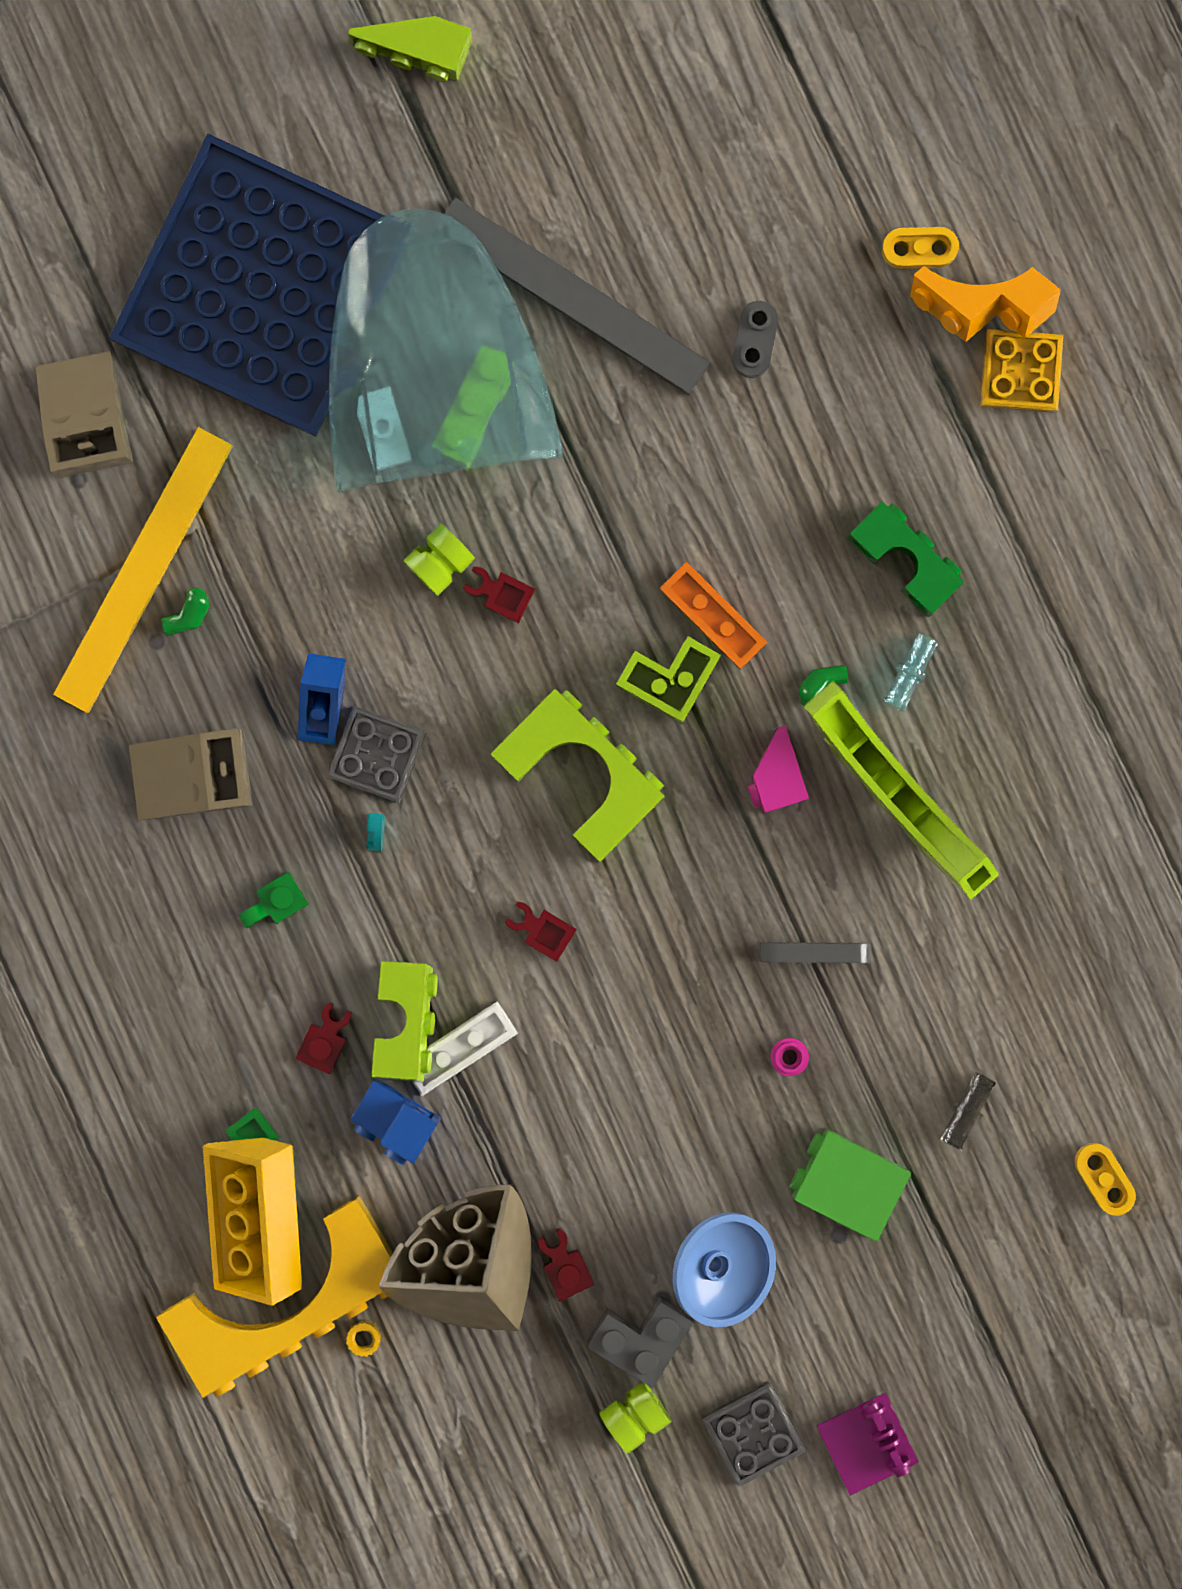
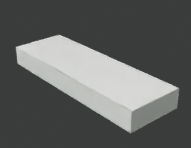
(466, 1045)

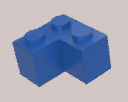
(395, 1120)

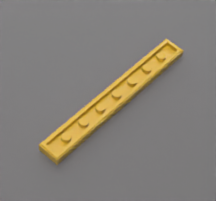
(143, 570)

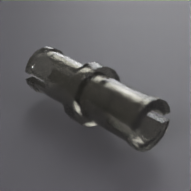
(967, 1111)

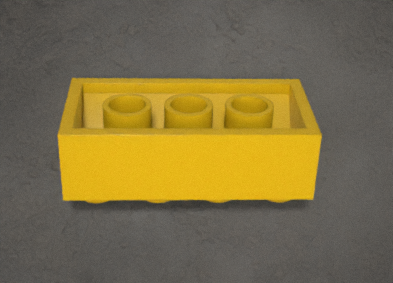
(253, 1219)

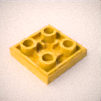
(1021, 371)

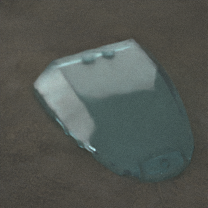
(430, 359)

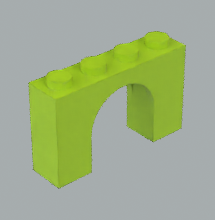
(560, 723)

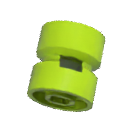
(439, 559)
(635, 1417)

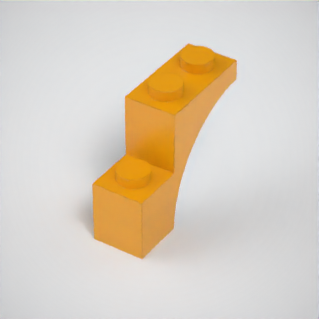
(967, 308)

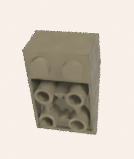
(82, 415)
(190, 774)

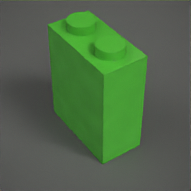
(849, 1184)

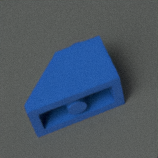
(321, 698)

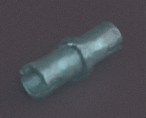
(910, 672)

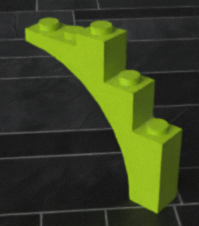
(899, 793)

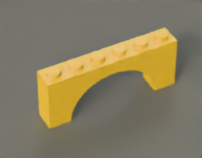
(222, 1350)

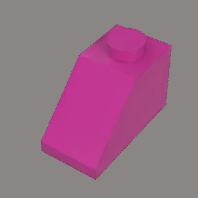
(777, 775)

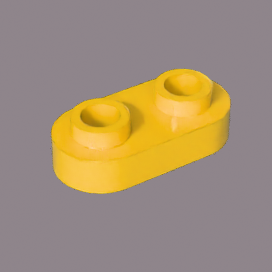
(919, 247)
(1105, 1177)

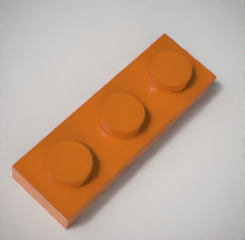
(713, 615)

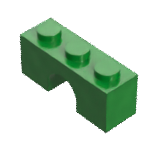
(886, 532)

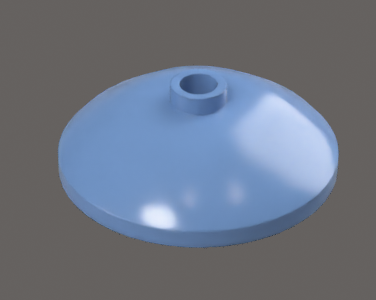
(737, 1278)

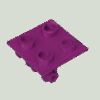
(868, 1444)

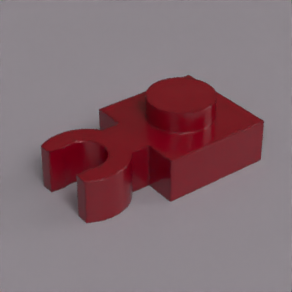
(505, 596)
(546, 934)
(322, 1044)
(567, 1270)

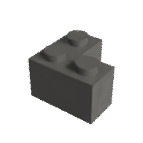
(641, 1350)

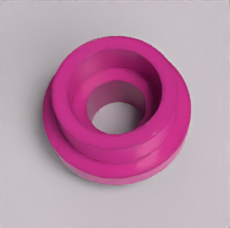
(789, 1069)

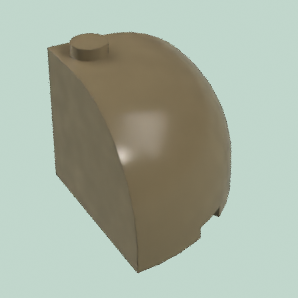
(466, 1262)

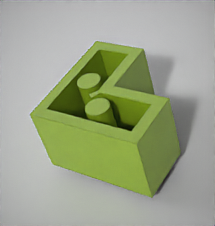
(674, 689)

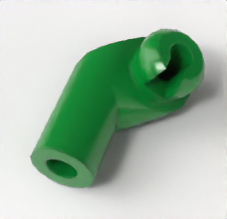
(191, 615)
(820, 679)

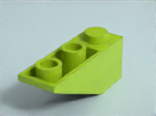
(421, 42)

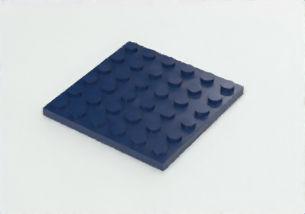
(246, 284)

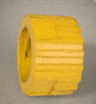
(370, 1327)

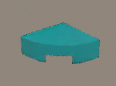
(375, 830)

